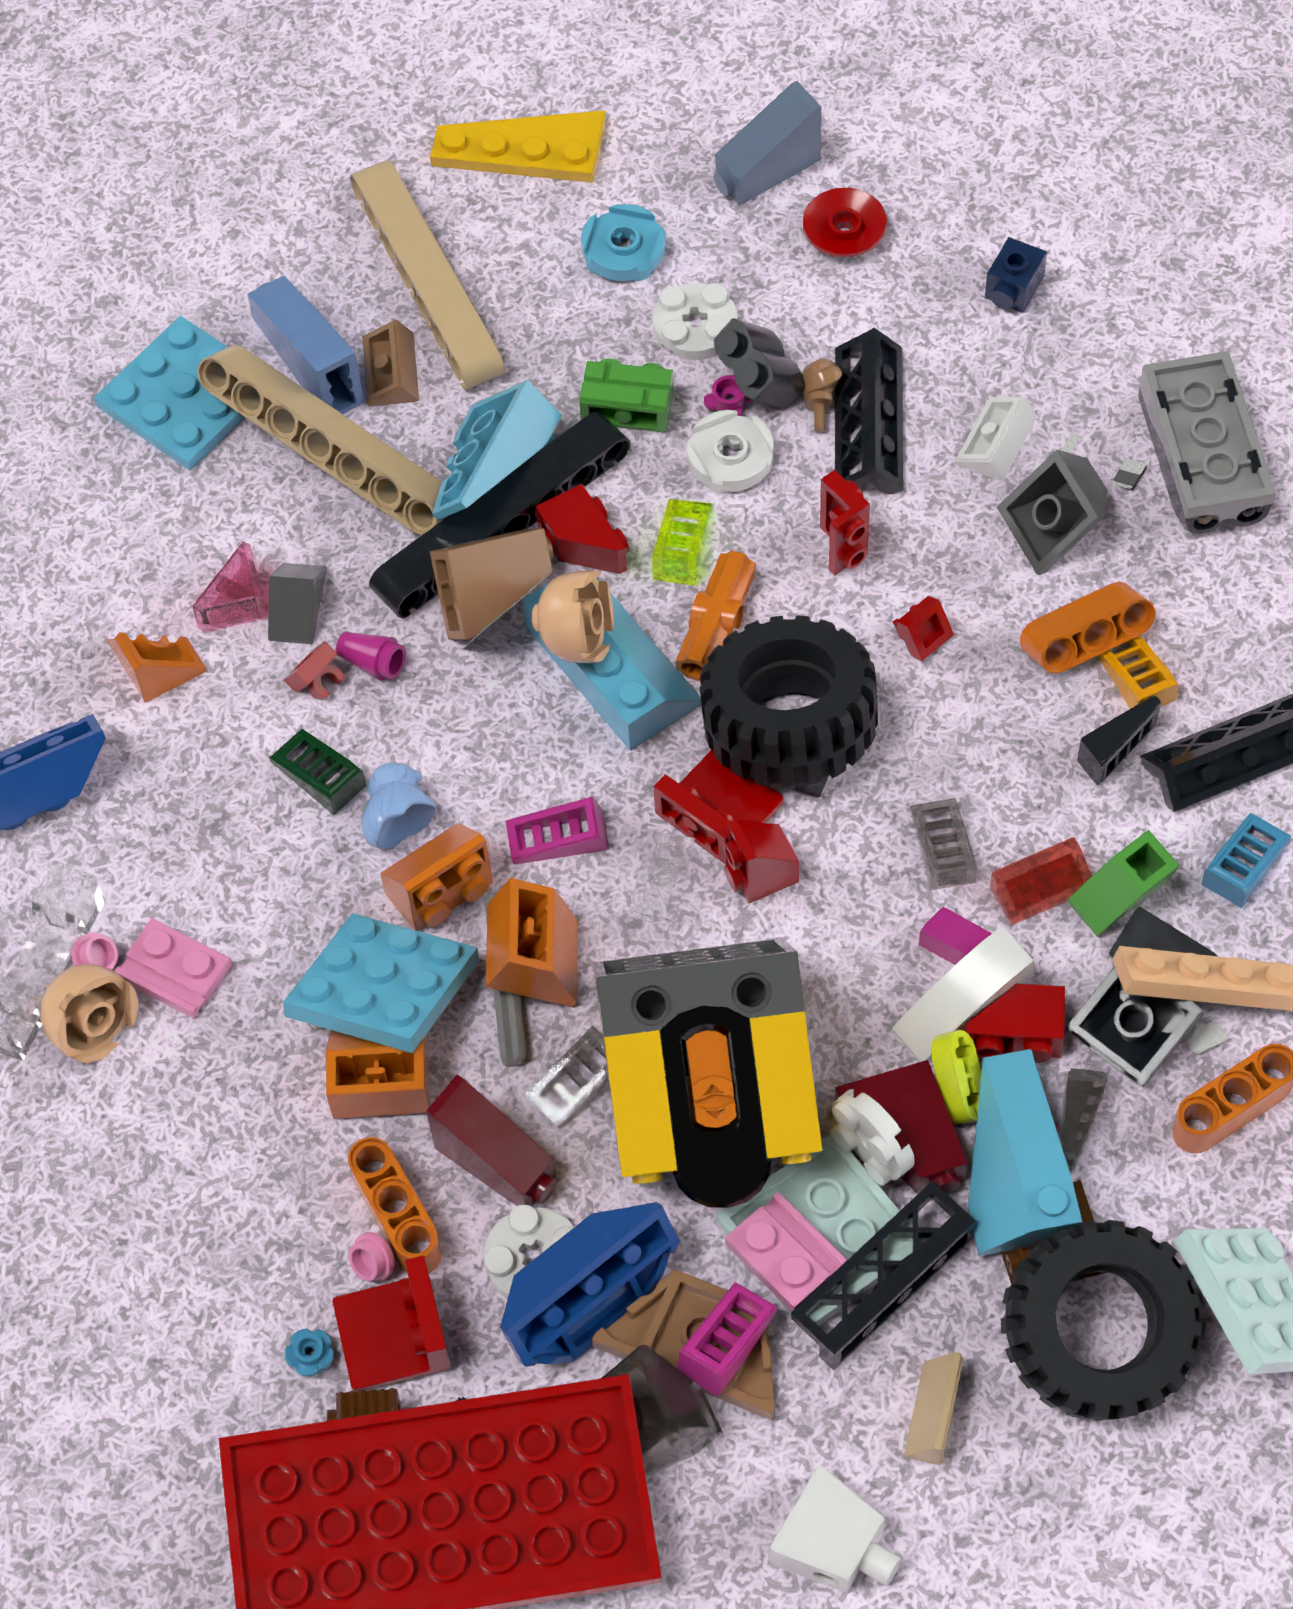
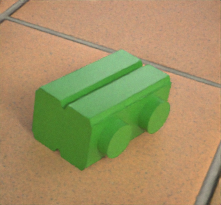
(628, 394)

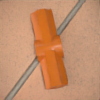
(716, 611)

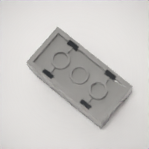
(1205, 442)

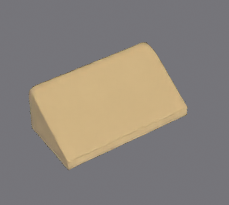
(934, 1408)

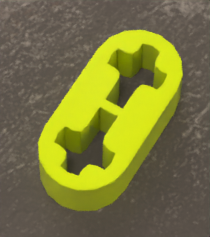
(957, 1074)

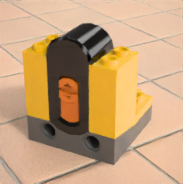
(709, 1067)

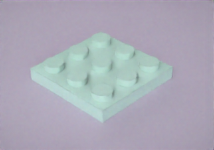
(840, 1203)
(1247, 1290)

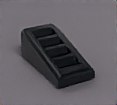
(1112, 742)

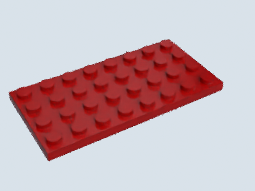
(444, 1504)

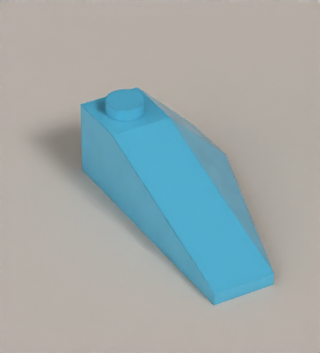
(493, 443)
(1018, 1164)

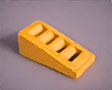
(1164, 685)

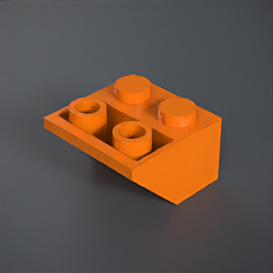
(439, 877)
(532, 943)
(375, 1078)

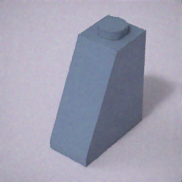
(771, 146)

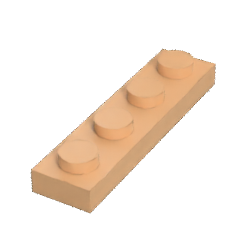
(1205, 978)

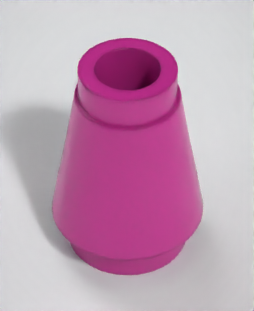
(372, 653)

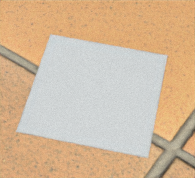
(502, 614)

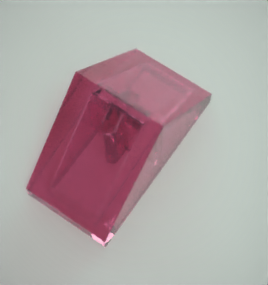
(232, 595)

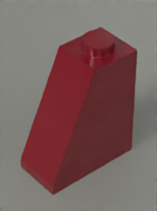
(920, 1112)
(490, 1145)

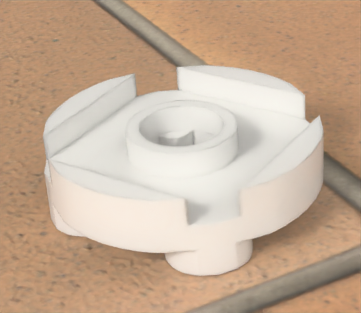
(687, 300)
(730, 472)
(870, 1132)
(523, 1228)

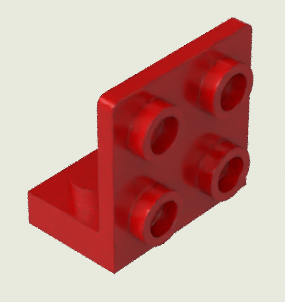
(711, 799)
(392, 1330)

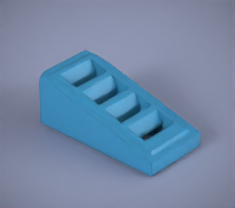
(1228, 884)

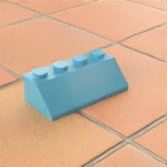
(634, 684)

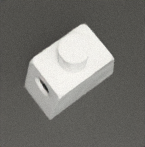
(832, 1536)

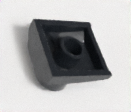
(1133, 1030)

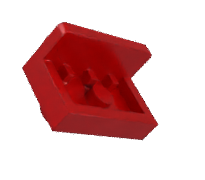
(845, 521)

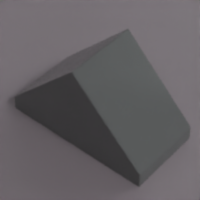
(295, 602)

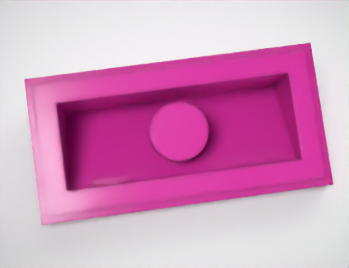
(951, 935)

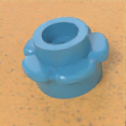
(314, 1363)

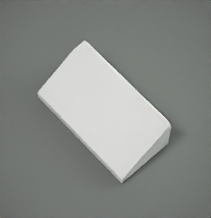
(997, 436)

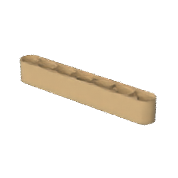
(428, 273)
(322, 436)

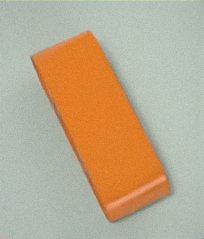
(1087, 627)
(1224, 1117)
(387, 1186)

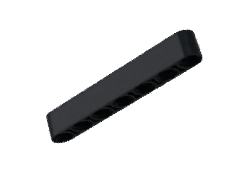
(509, 506)

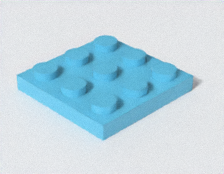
(164, 399)
(381, 982)

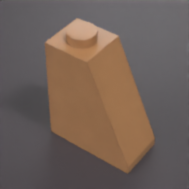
(487, 577)

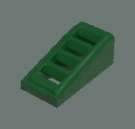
(331, 797)

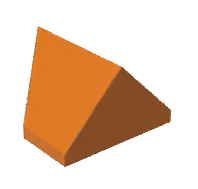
(156, 664)

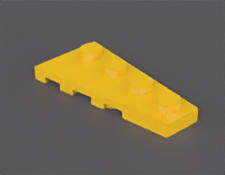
(526, 146)

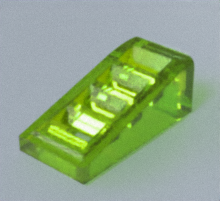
(679, 565)

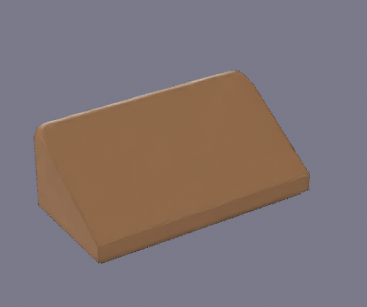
(390, 365)

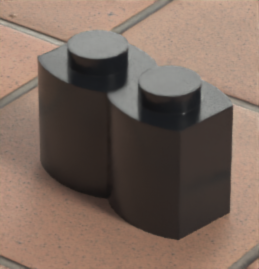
(759, 363)

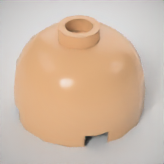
(574, 617)
(84, 1005)

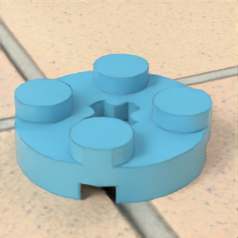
(628, 262)

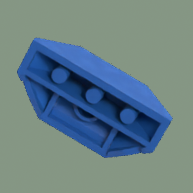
(47, 770)
(586, 1282)

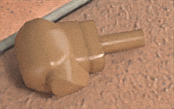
(820, 381)

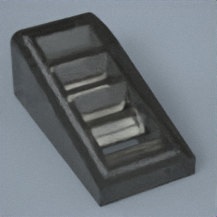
(948, 873)
(565, 1066)
(1080, 1105)

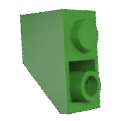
(1123, 883)

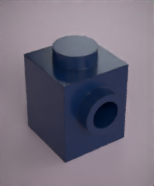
(1015, 275)

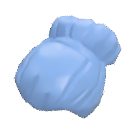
(395, 806)

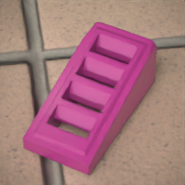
(576, 844)
(710, 1365)

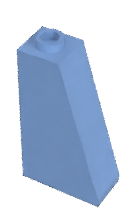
(307, 344)

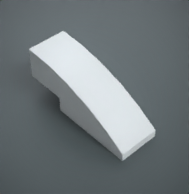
(964, 991)

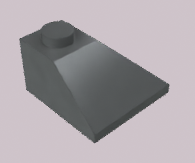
(1054, 508)

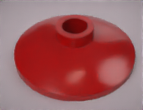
(844, 209)

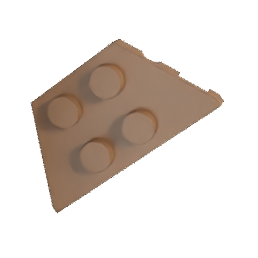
(668, 1321)

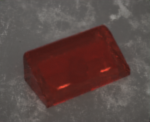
(1040, 880)

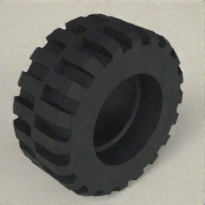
(798, 742)
(1168, 1303)

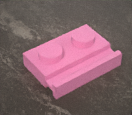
(173, 968)
(784, 1251)

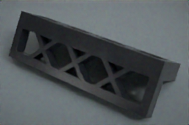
(877, 407)
(1224, 755)
(898, 1287)

